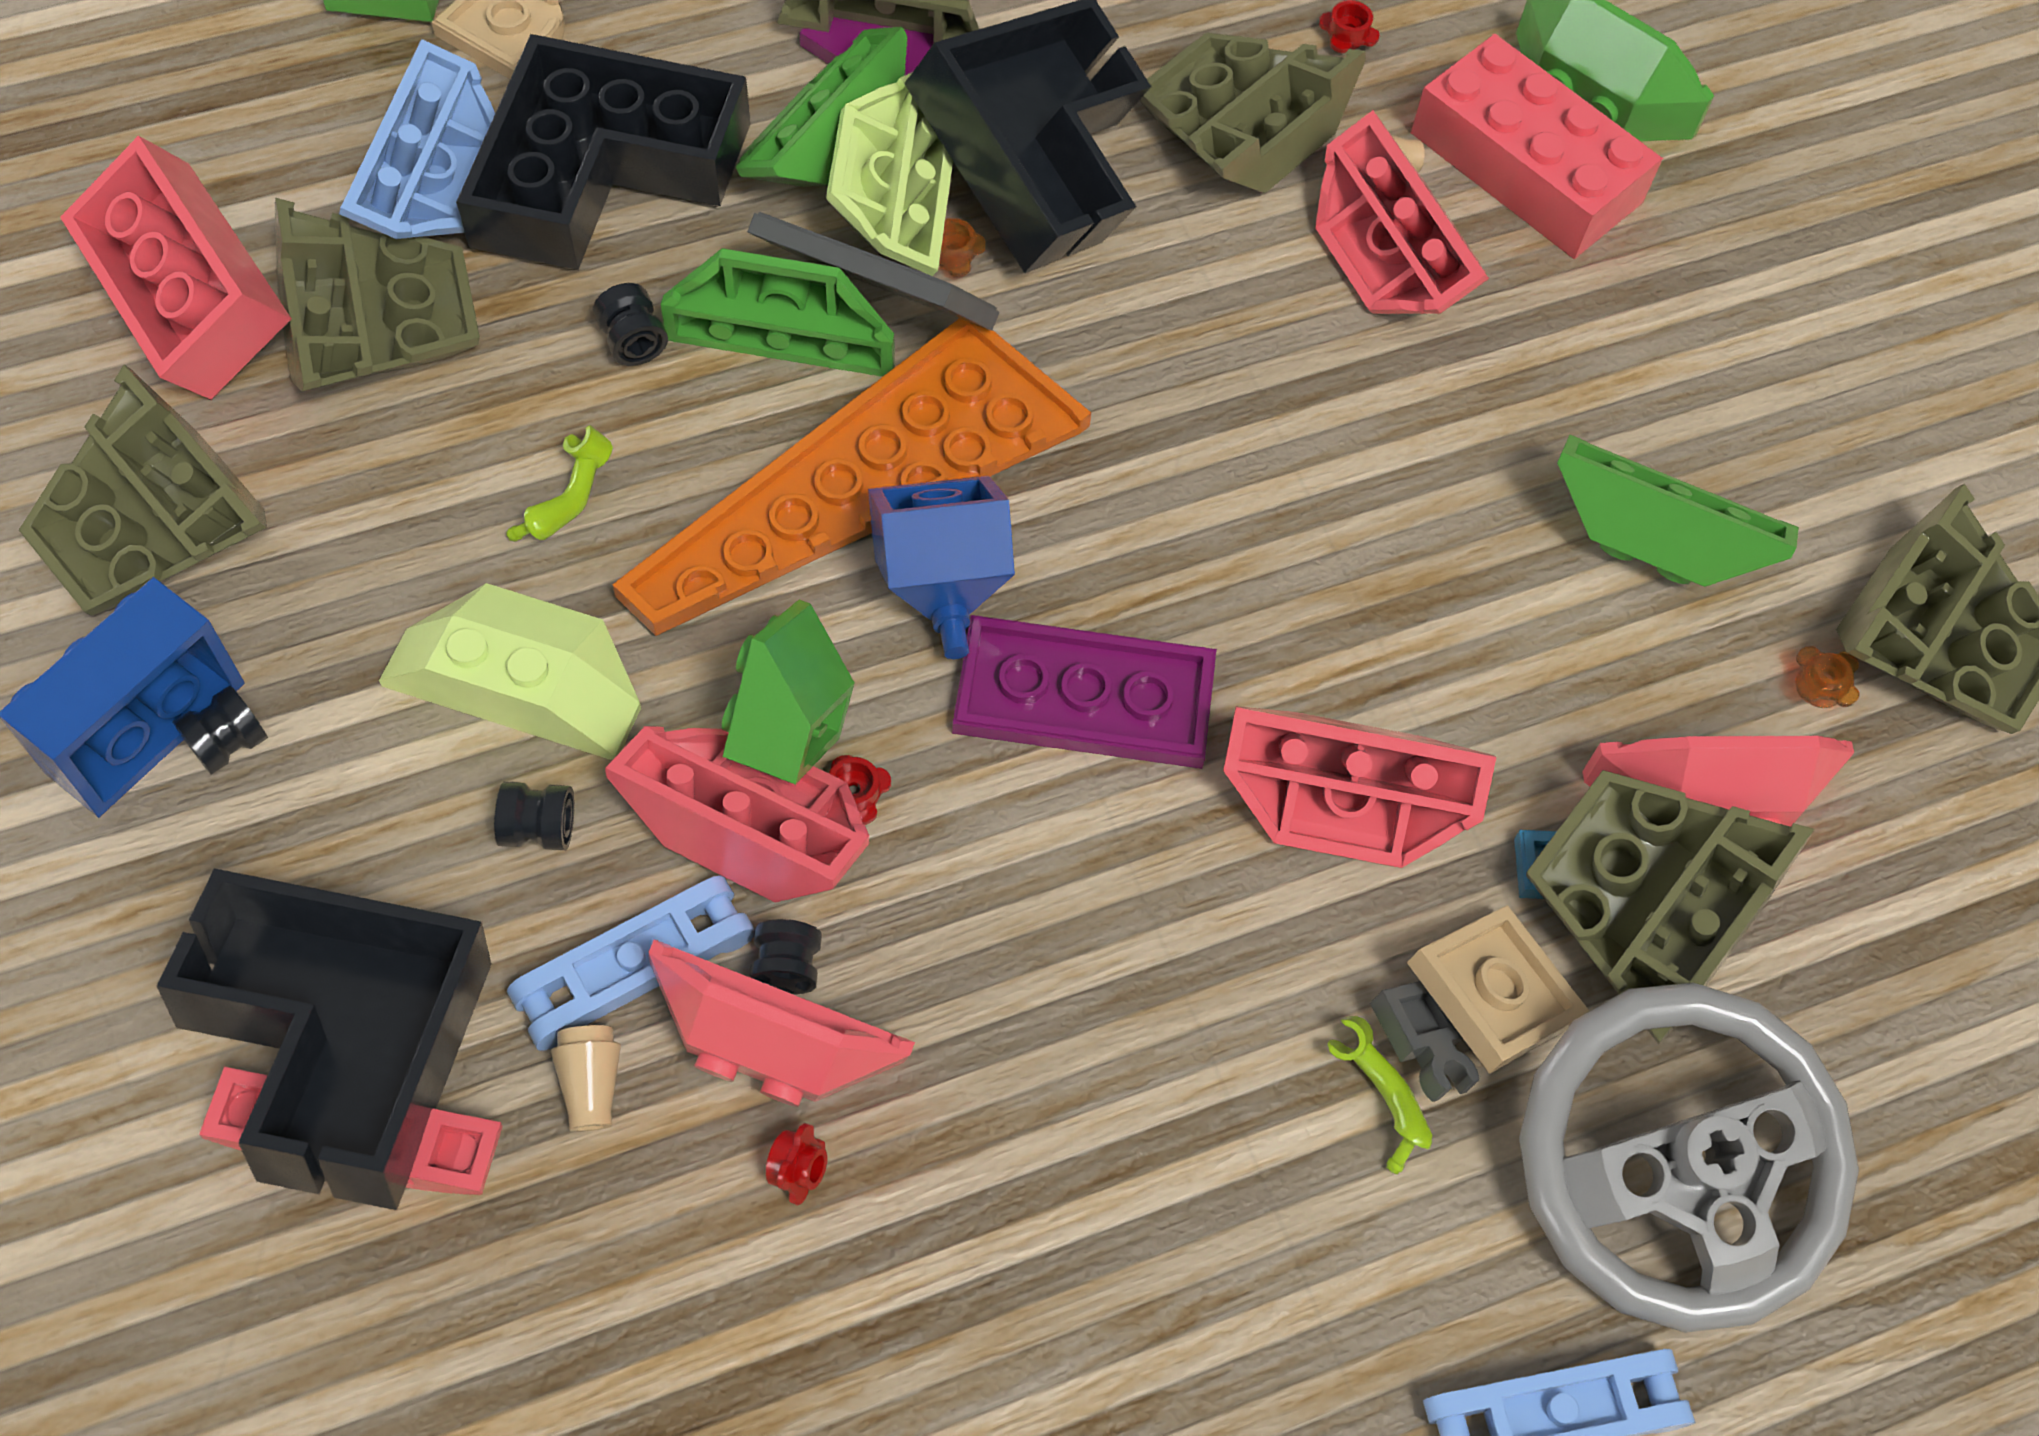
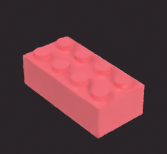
(1535, 145)
(174, 269)

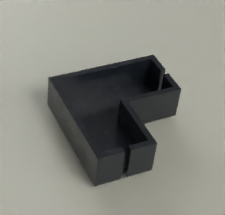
(1021, 122)
(363, 1019)

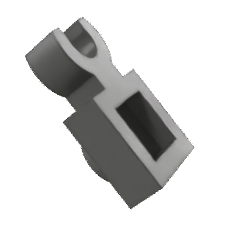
(1424, 1033)

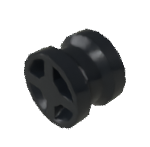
(786, 955)

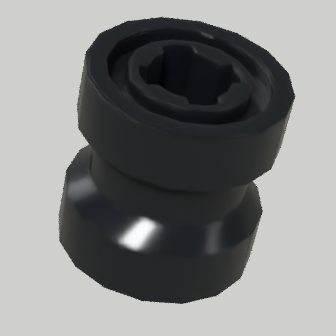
(628, 319)
(220, 729)
(534, 814)

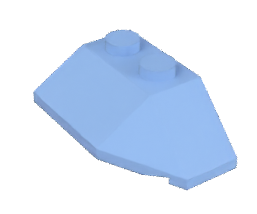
(422, 149)

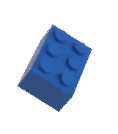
(112, 696)

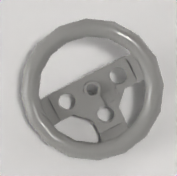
(1587, 1189)

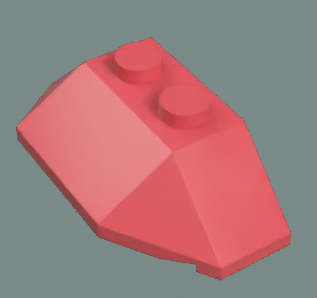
(1390, 227)
(1760, 774)
(1354, 785)
(738, 819)
(768, 1032)

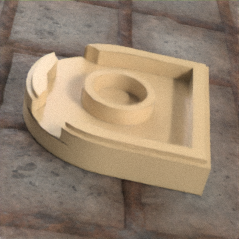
(498, 29)

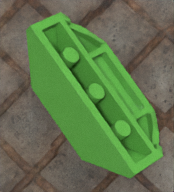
(1616, 66)
(802, 138)
(779, 313)
(1669, 521)

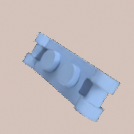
(617, 963)
(1571, 1401)

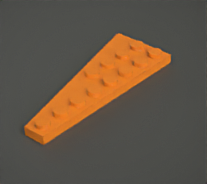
(942, 414)

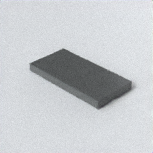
(874, 270)

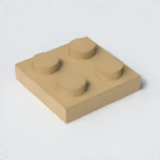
(1497, 988)

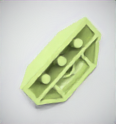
(892, 176)
(520, 668)

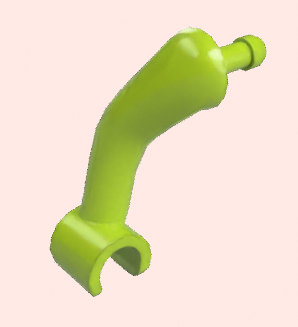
(551, 515)
(1396, 1092)

